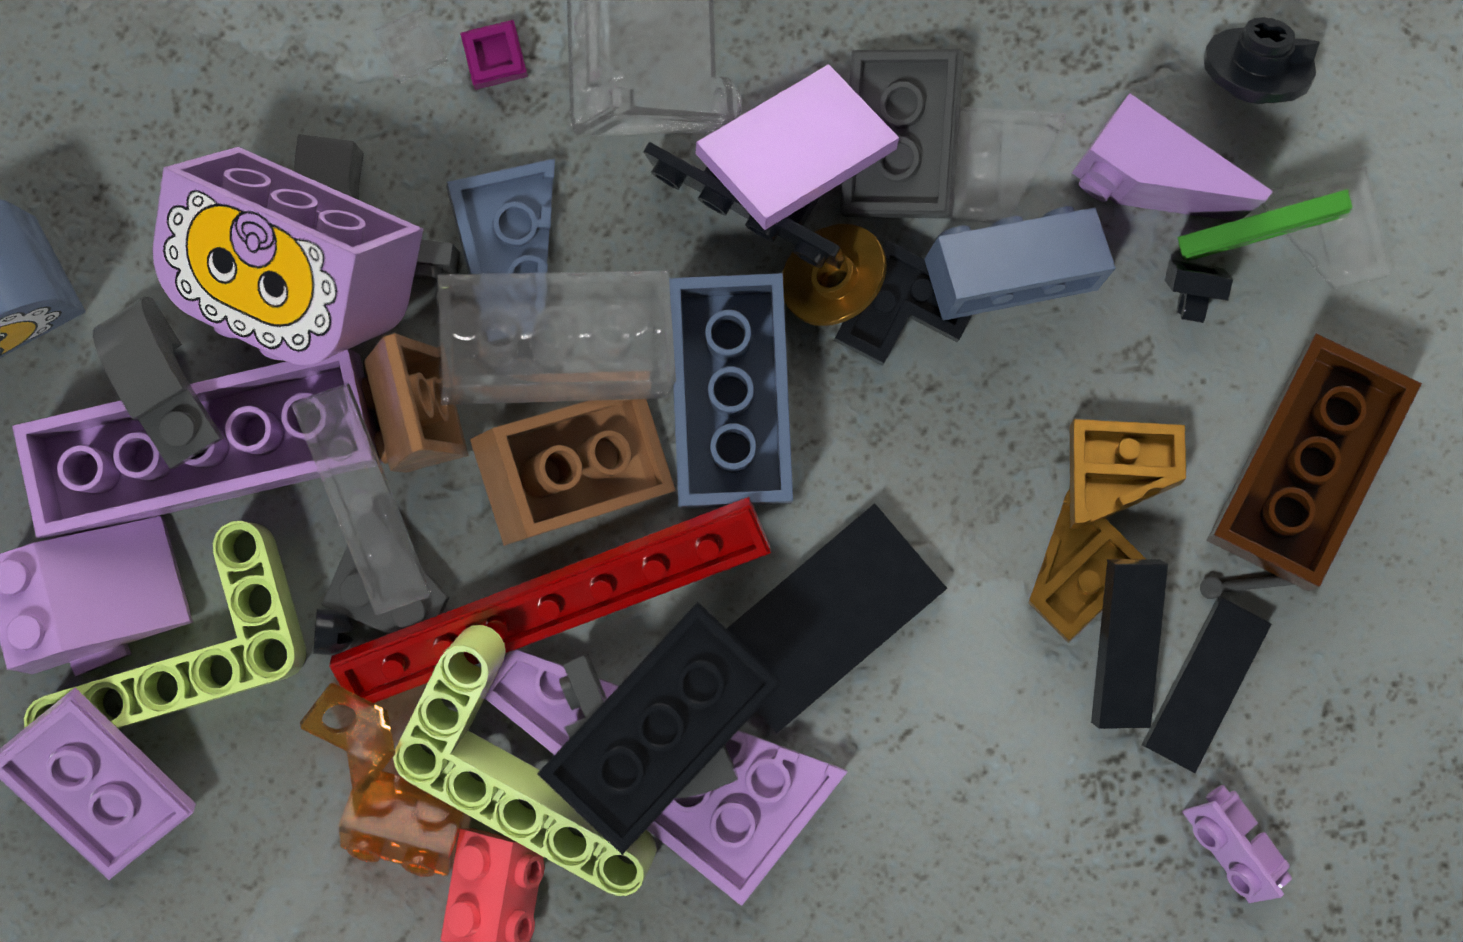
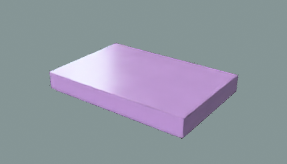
(796, 146)
(92, 784)

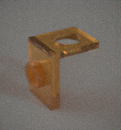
(366, 739)

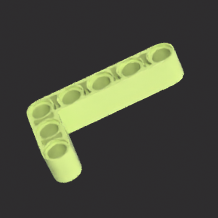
(192, 669)
(504, 775)

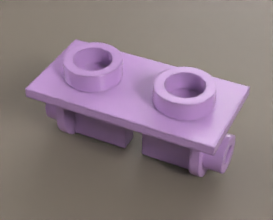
(1252, 867)

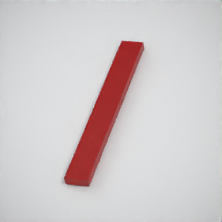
(560, 599)

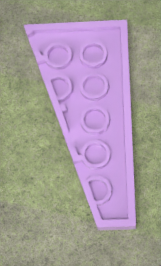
(724, 833)

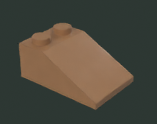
(406, 398)
(570, 465)

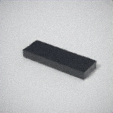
(1129, 643)
(1206, 684)

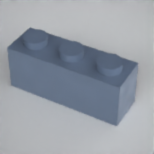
(1018, 262)

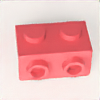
(491, 889)

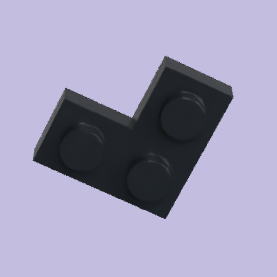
(904, 295)

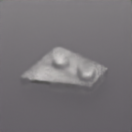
(999, 159)

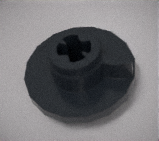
(1262, 62)

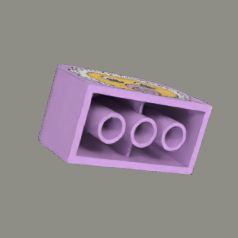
(280, 257)

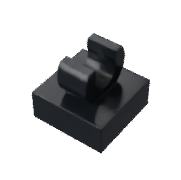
(1196, 285)

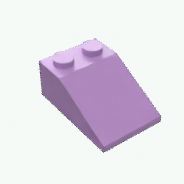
(1159, 166)
(88, 594)

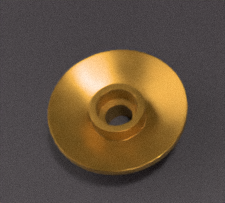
(813, 291)

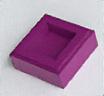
(494, 54)

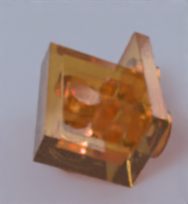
(400, 826)

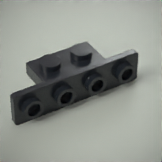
(809, 245)

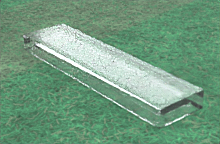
(361, 498)

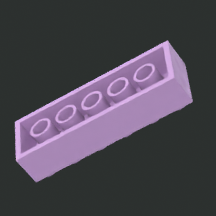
(104, 470)

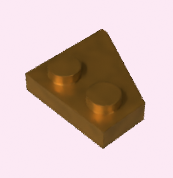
(1121, 466)
(1074, 572)

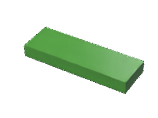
(1265, 225)

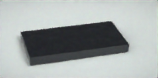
(835, 612)
(660, 728)

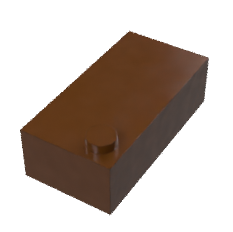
(1314, 462)

